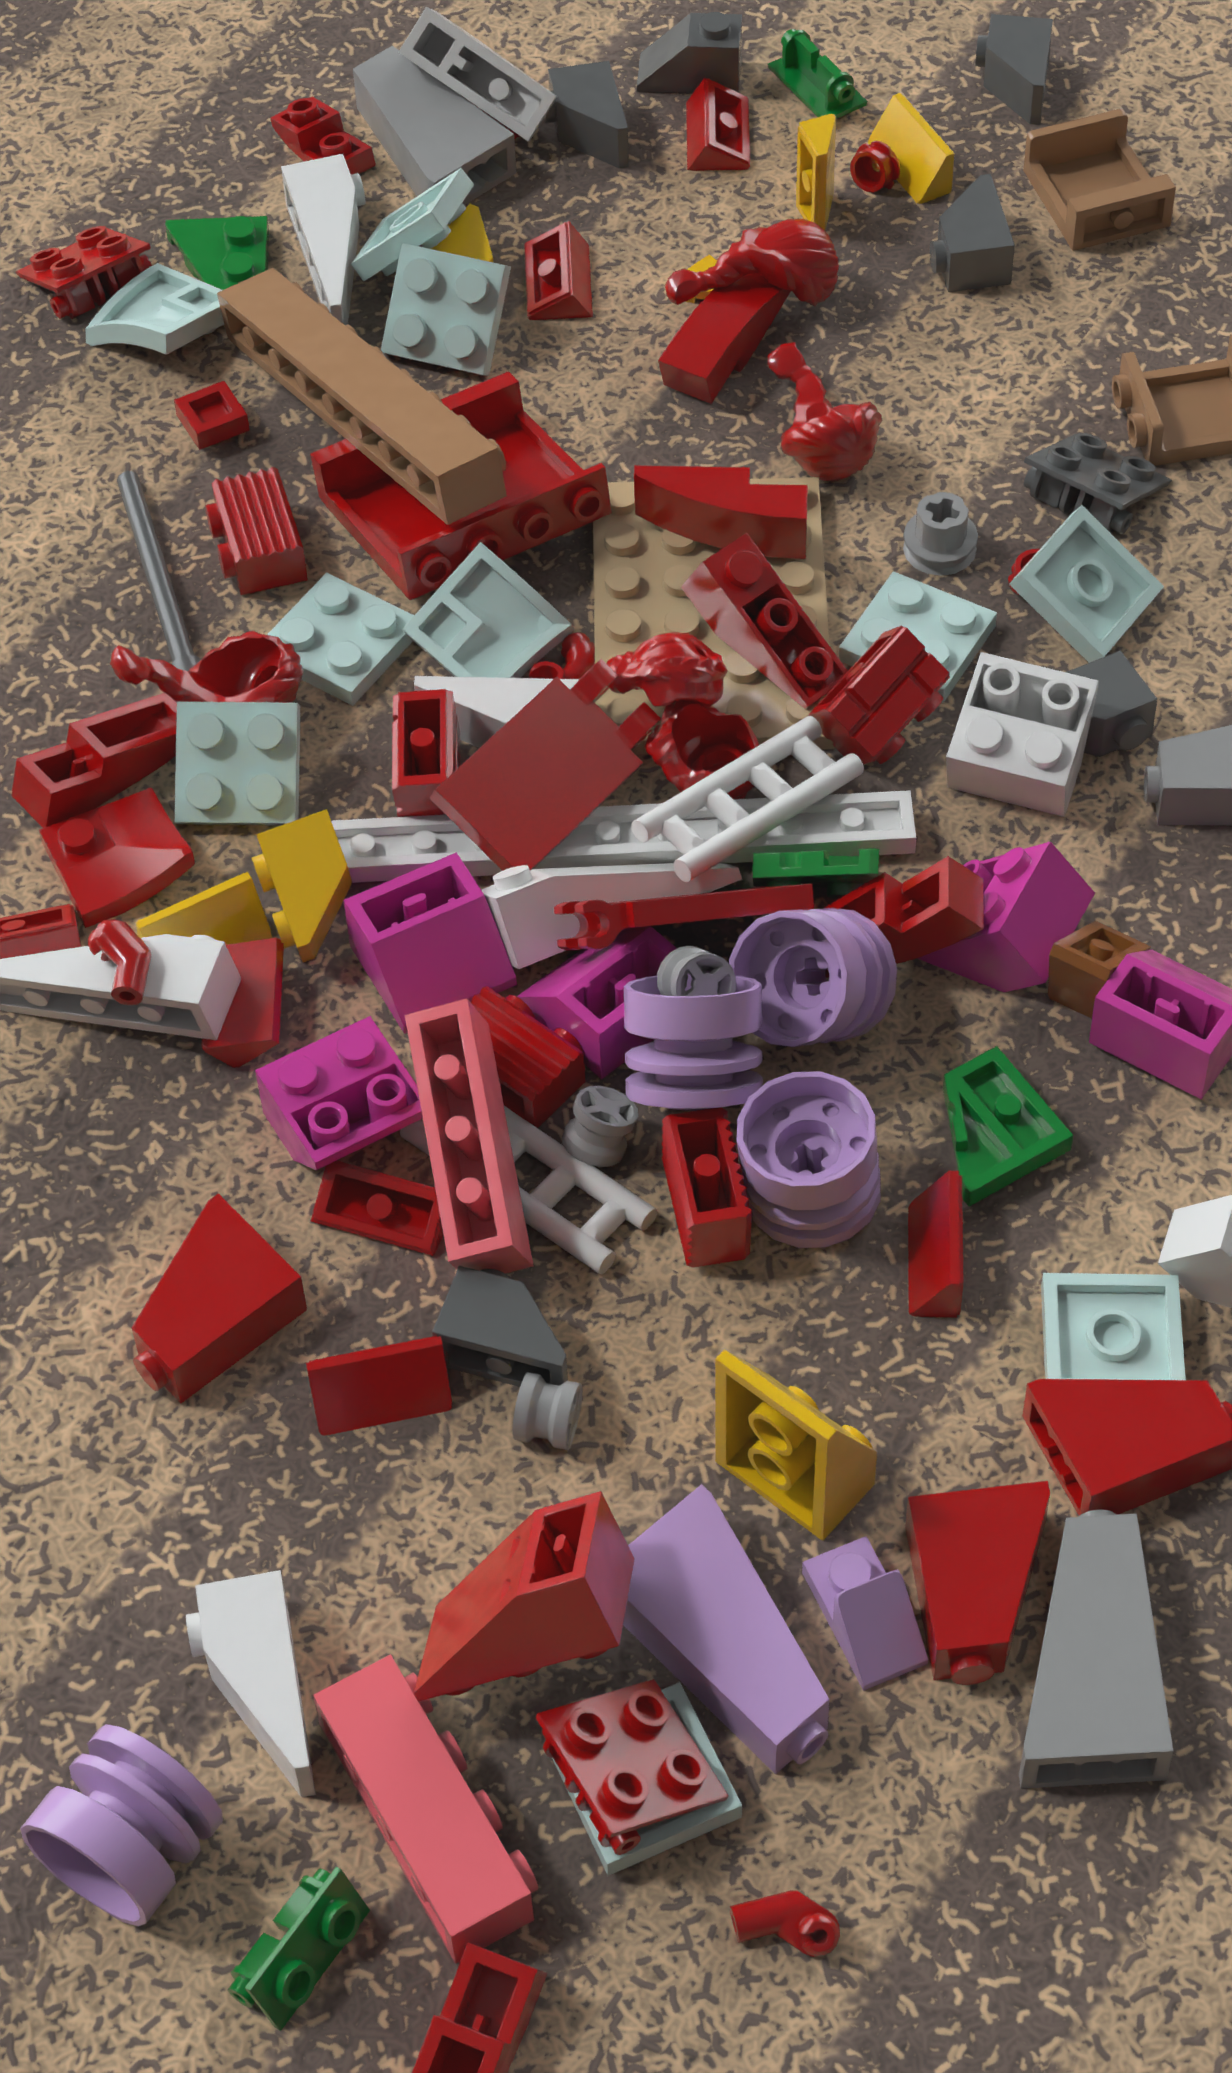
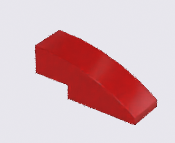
(720, 336)
(722, 505)
(97, 760)
(924, 911)
(481, 2015)

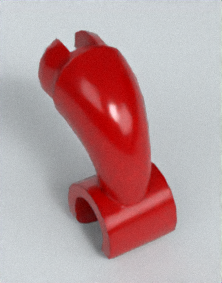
(578, 655)

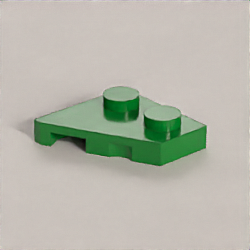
(222, 248)
(817, 868)
(998, 1125)

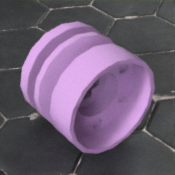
(790, 960)
(693, 1048)
(809, 1159)
(122, 1824)

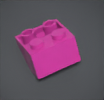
(1028, 906)
(428, 938)
(588, 995)
(1165, 1021)
(338, 1095)

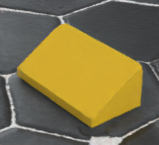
(922, 154)
(816, 168)
(224, 912)

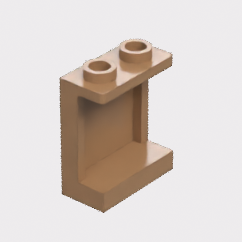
(1096, 181)
(1177, 410)

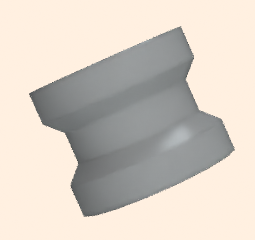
(714, 979)
(599, 1126)
(547, 1411)

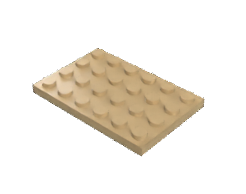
(641, 596)

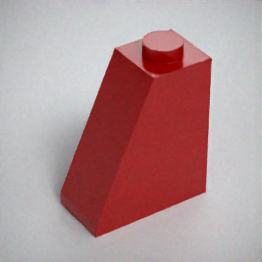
(214, 1303)
(1128, 1439)
(973, 1572)

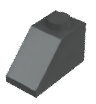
(694, 50)
(1016, 62)
(589, 112)
(974, 240)
(1122, 707)
(497, 1330)

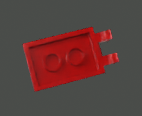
(544, 771)
(603, 921)

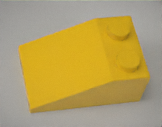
(787, 1447)

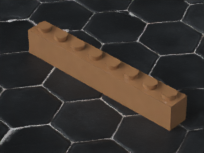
(364, 396)

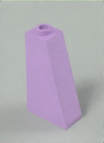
(721, 1634)

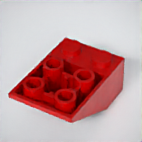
(533, 1602)

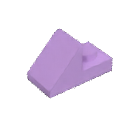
(866, 1612)

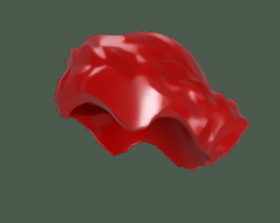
(671, 670)
(698, 742)

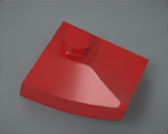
(116, 855)

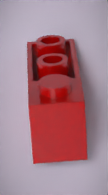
(763, 621)

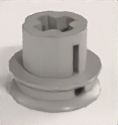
(940, 535)

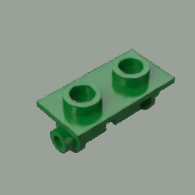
(815, 77)
(317, 1925)

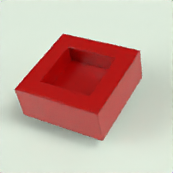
(211, 415)

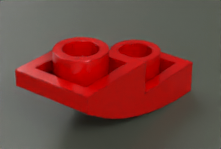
(317, 132)

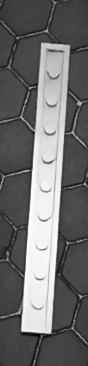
(837, 823)

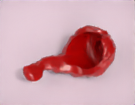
(787, 254)
(824, 438)
(240, 670)

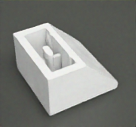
(1021, 734)

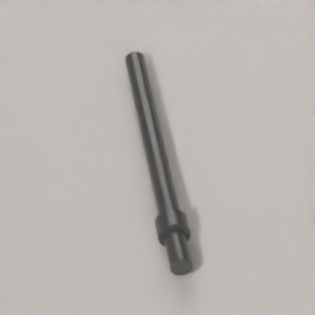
(156, 571)

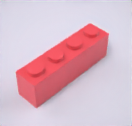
(468, 1138)
(425, 1808)

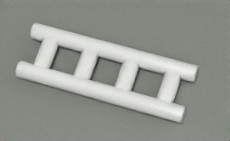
(742, 826)
(582, 1242)

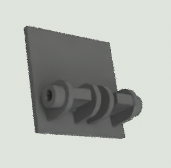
(1090, 475)

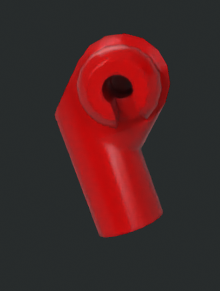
(130, 955)
(789, 1917)

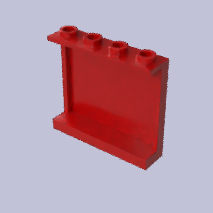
(420, 551)

